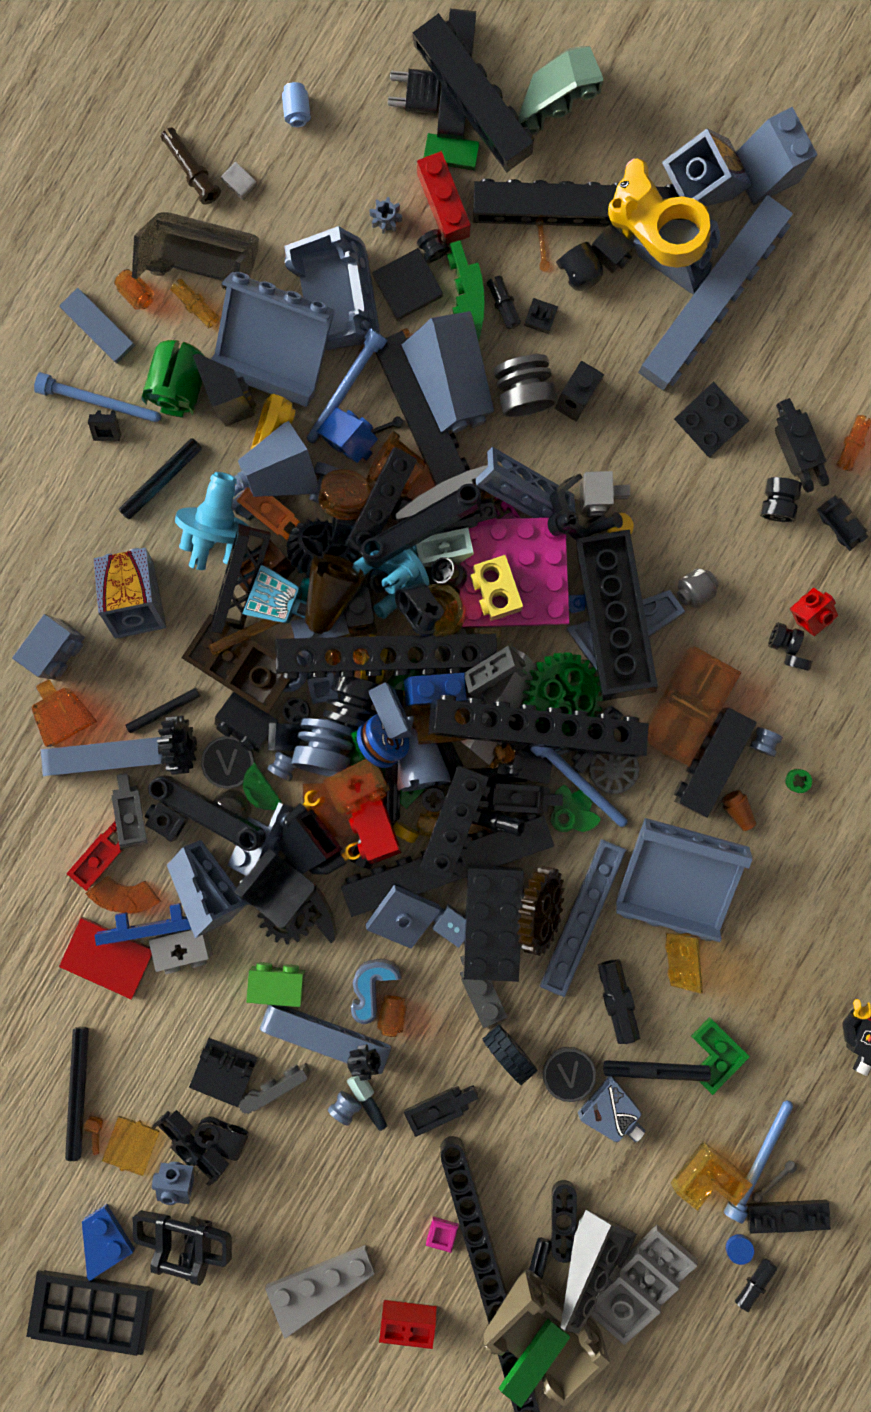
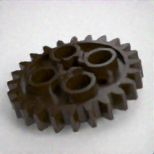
(541, 910)

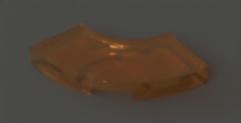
(123, 898)

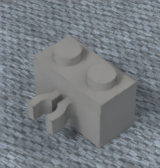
(598, 493)

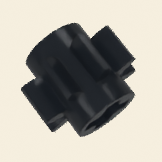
(364, 1062)

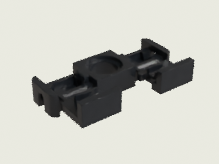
(185, 1146)

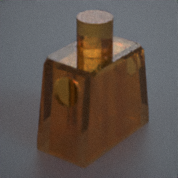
(59, 714)

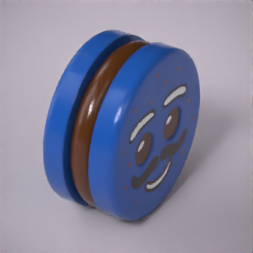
(377, 746)

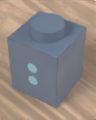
(450, 925)

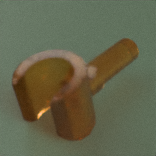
(504, 755)
(94, 1126)

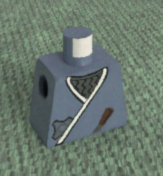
(612, 1112)

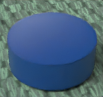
(739, 1249)

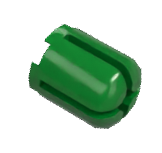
(173, 378)

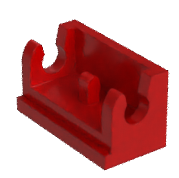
(408, 1324)

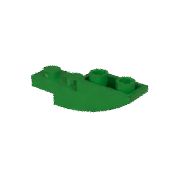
(469, 284)

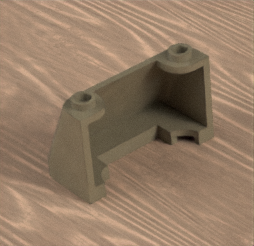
(522, 1317)

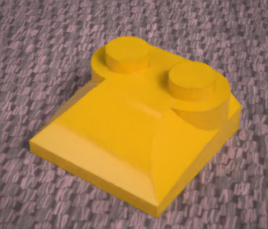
(274, 413)

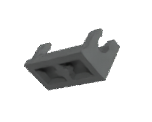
(493, 670)

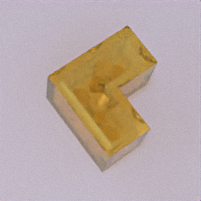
(706, 1172)

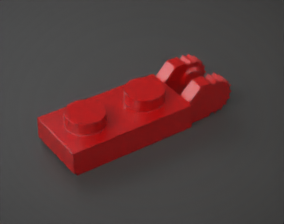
(95, 859)

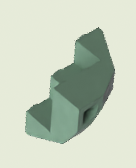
(559, 82)

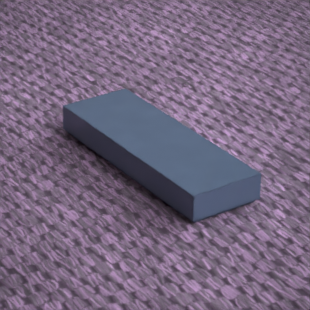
(97, 325)

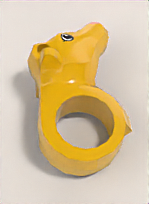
(643, 212)

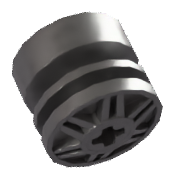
(525, 385)

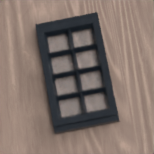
(90, 1312)

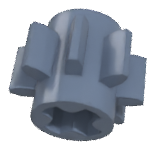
(393, 216)

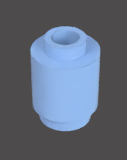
(296, 104)

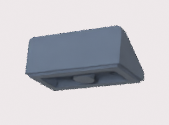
(391, 712)

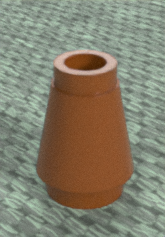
(739, 809)

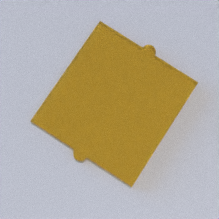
(130, 1145)

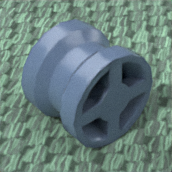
(766, 741)
(282, 766)
(344, 1108)

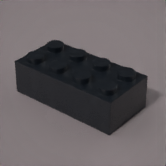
(491, 923)

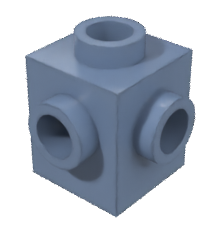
(173, 1183)

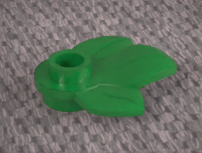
(577, 808)

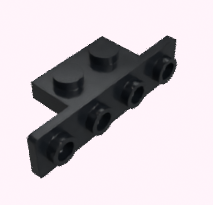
(381, 498)

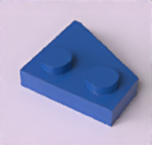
(104, 1241)

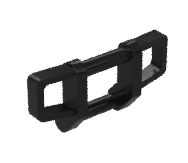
(163, 1245)

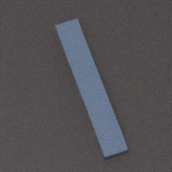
(582, 918)

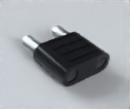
(421, 91)

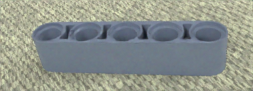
(100, 756)
(318, 1034)

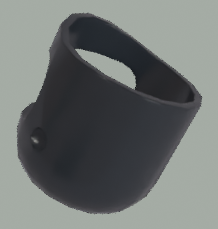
(581, 266)

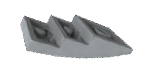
(439, 492)
(642, 1284)

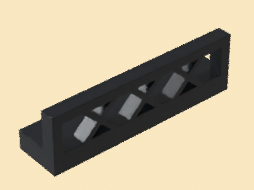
(231, 578)

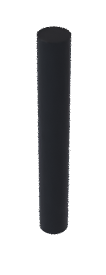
(163, 710)

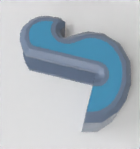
(364, 986)

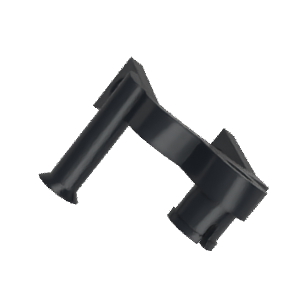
(564, 521)

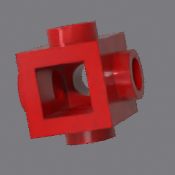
(814, 611)

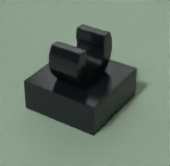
(541, 316)
(104, 426)

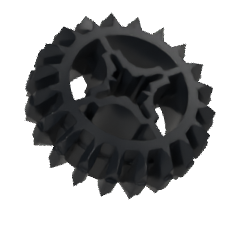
(311, 540)

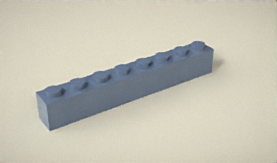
(715, 292)

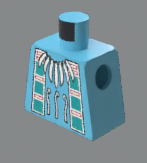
(274, 598)

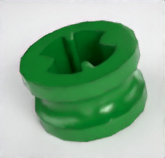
(795, 788)

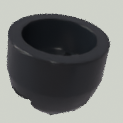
(380, 576)

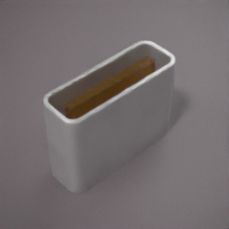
(238, 180)

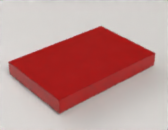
(111, 965)

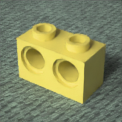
(504, 586)

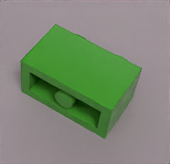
(275, 985)

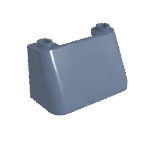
(337, 272)

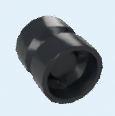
(781, 499)

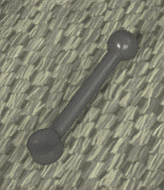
(790, 1167)

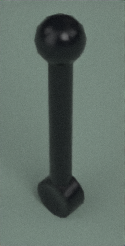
(397, 423)

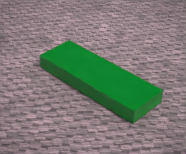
(534, 1362)

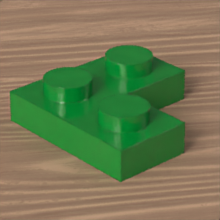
(724, 1054)

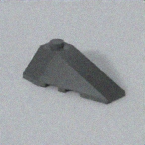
(595, 1253)

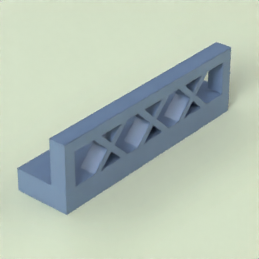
(520, 493)

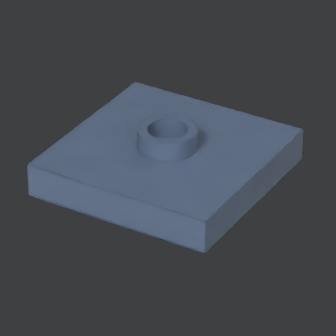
(402, 917)

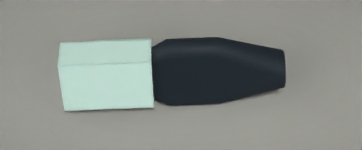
(363, 1093)

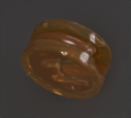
(343, 494)

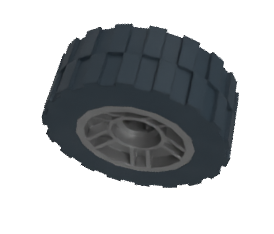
(509, 1054)

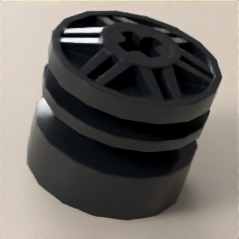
(354, 703)

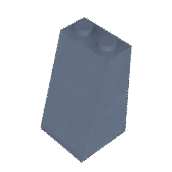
(451, 371)

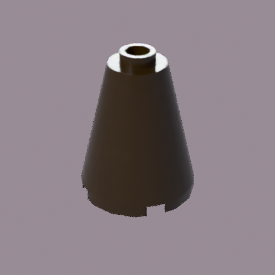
(330, 591)

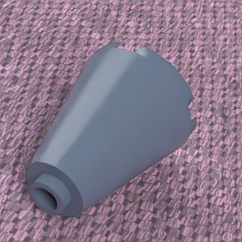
(421, 766)

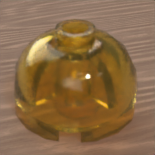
(453, 608)

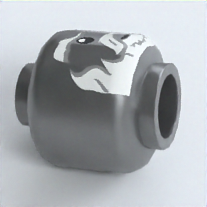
(697, 588)

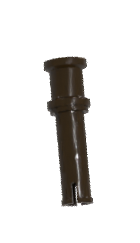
(196, 175)

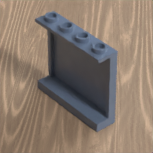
(273, 337)
(681, 879)

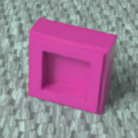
(442, 1234)

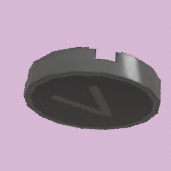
(226, 762)
(569, 1074)

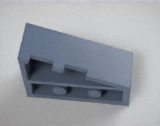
(204, 889)

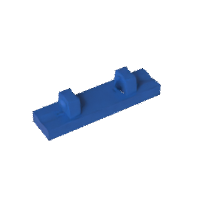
(126, 932)

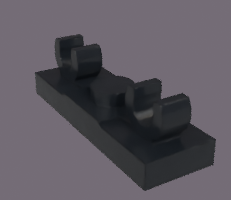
(788, 1216)

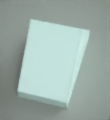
(453, 545)

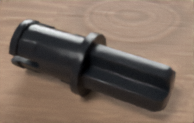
(504, 303)
(756, 1285)

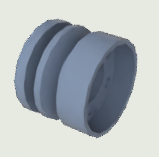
(325, 742)

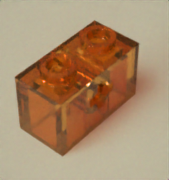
(342, 786)

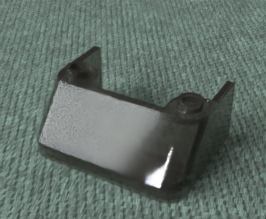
(192, 246)

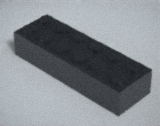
(616, 615)

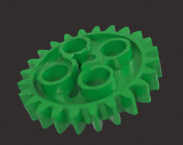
(562, 693)

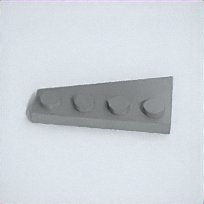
(312, 1290)

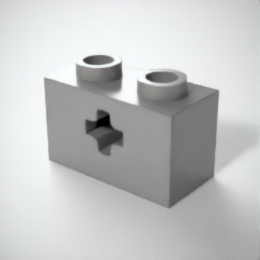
(165, 954)

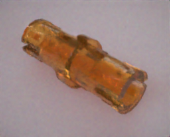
(854, 443)

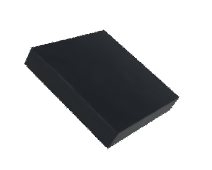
(407, 284)

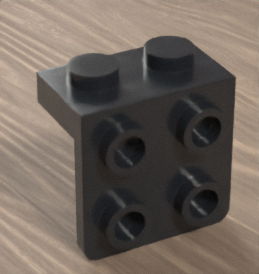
(276, 889)

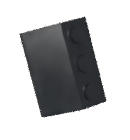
(226, 391)

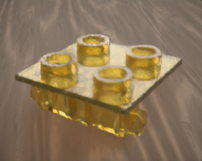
(684, 962)

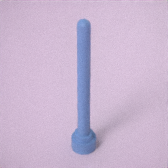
(372, 343)
(47, 385)
(581, 783)
(739, 1212)

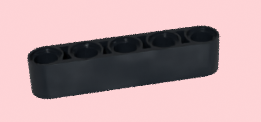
(451, 119)

